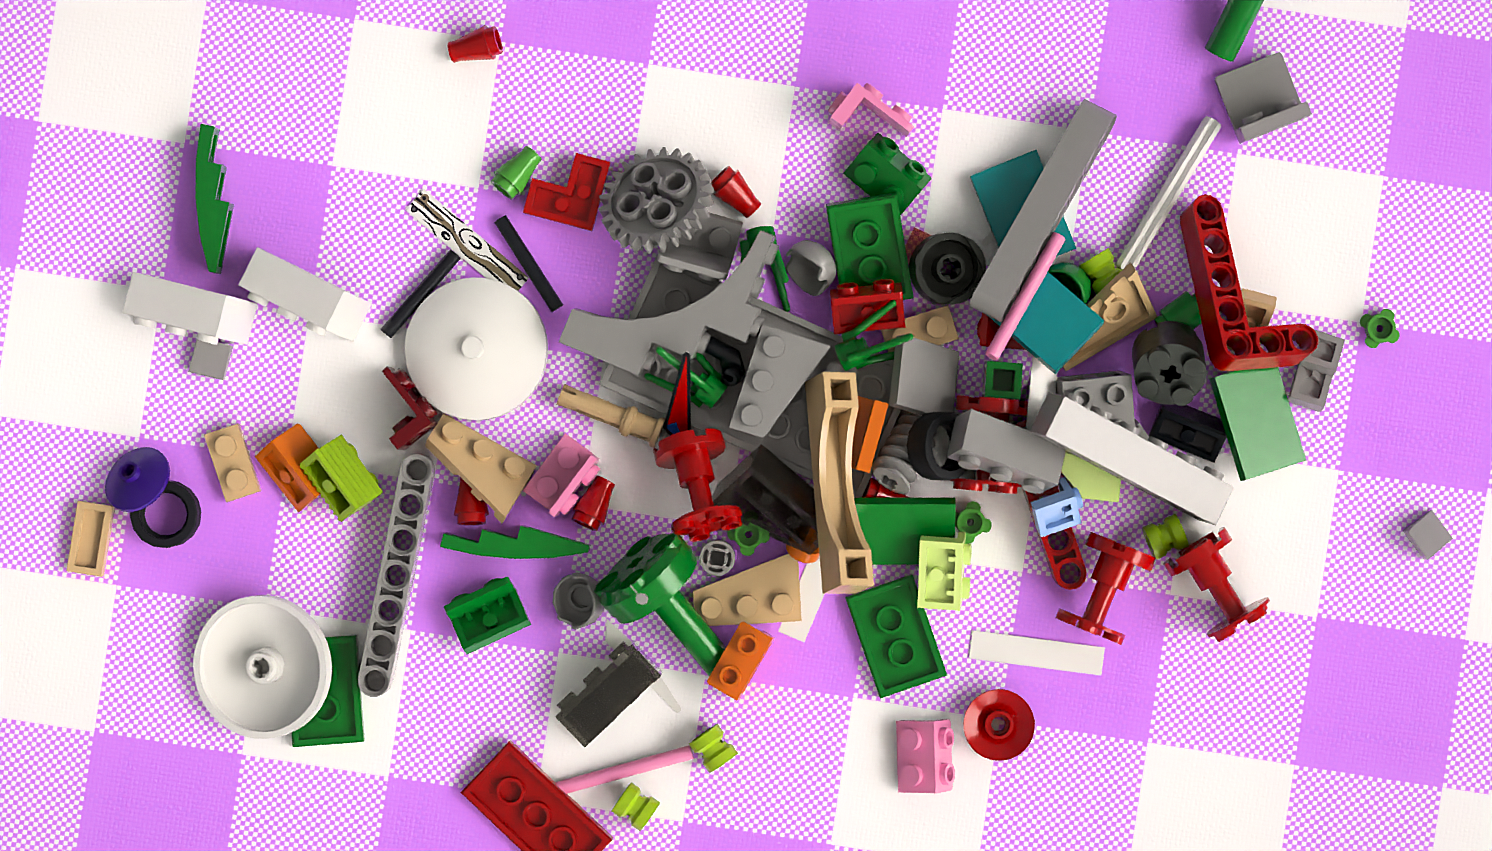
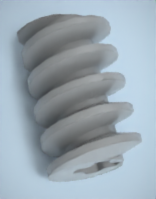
(892, 466)

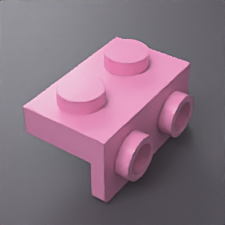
(924, 756)

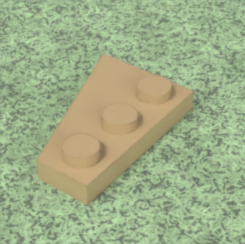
(753, 596)

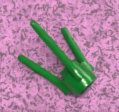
(778, 267)
(857, 353)
(706, 387)

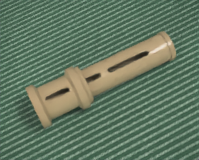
(627, 420)

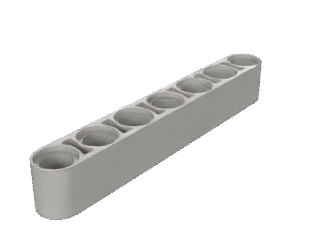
(1043, 210)
(385, 589)

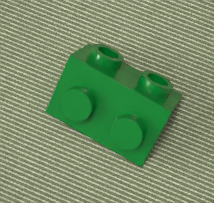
(885, 170)
(487, 614)

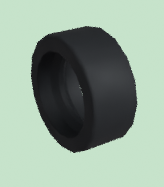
(920, 447)
(184, 534)

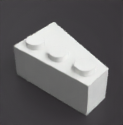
(303, 295)
(189, 309)

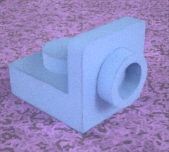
(1057, 510)

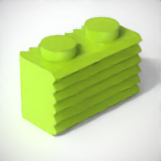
(341, 477)

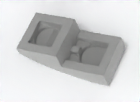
(1315, 373)

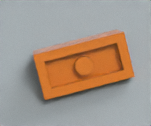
(867, 432)
(282, 462)

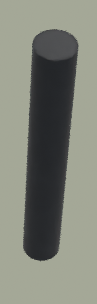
(528, 263)
(420, 293)

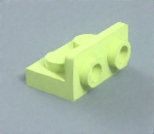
(942, 572)

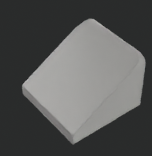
(1427, 535)

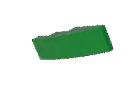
(212, 213)
(528, 545)

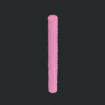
(1025, 296)
(626, 769)

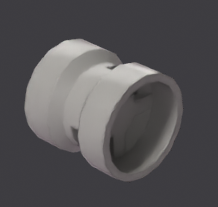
(717, 553)

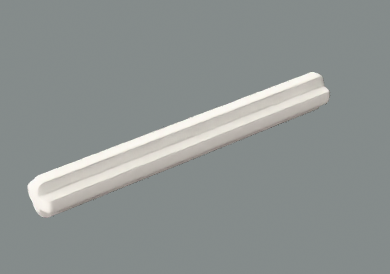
(1169, 193)

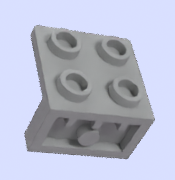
(1261, 98)
(708, 251)
(1103, 390)

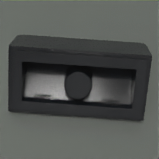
(1189, 430)

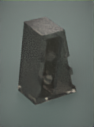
(772, 499)
(608, 692)

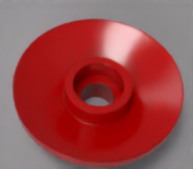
(1008, 741)

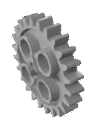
(656, 200)

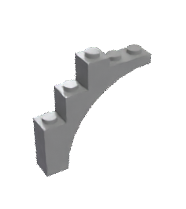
(725, 309)

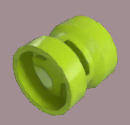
(1100, 270)
(1165, 536)
(714, 750)
(635, 806)

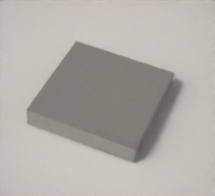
(924, 377)

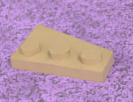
(1123, 308)
(483, 464)

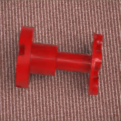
(999, 409)
(692, 460)
(1111, 573)
(1211, 573)

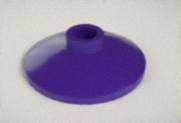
(137, 479)

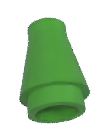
(515, 173)

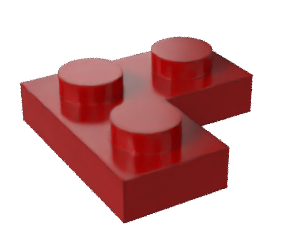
(576, 203)

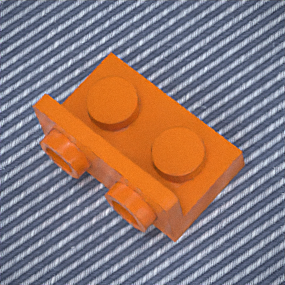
(740, 660)

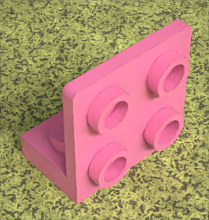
(562, 475)

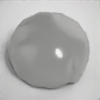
(811, 267)
(577, 601)

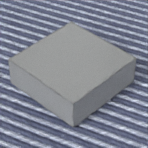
(210, 359)

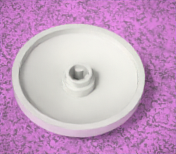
(476, 349)
(262, 666)

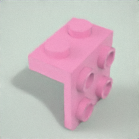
(845, 105)

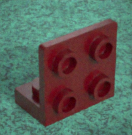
(410, 428)

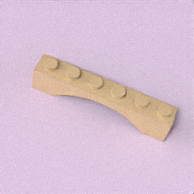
(841, 542)

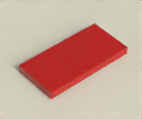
(532, 807)

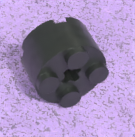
(928, 261)
(1169, 363)

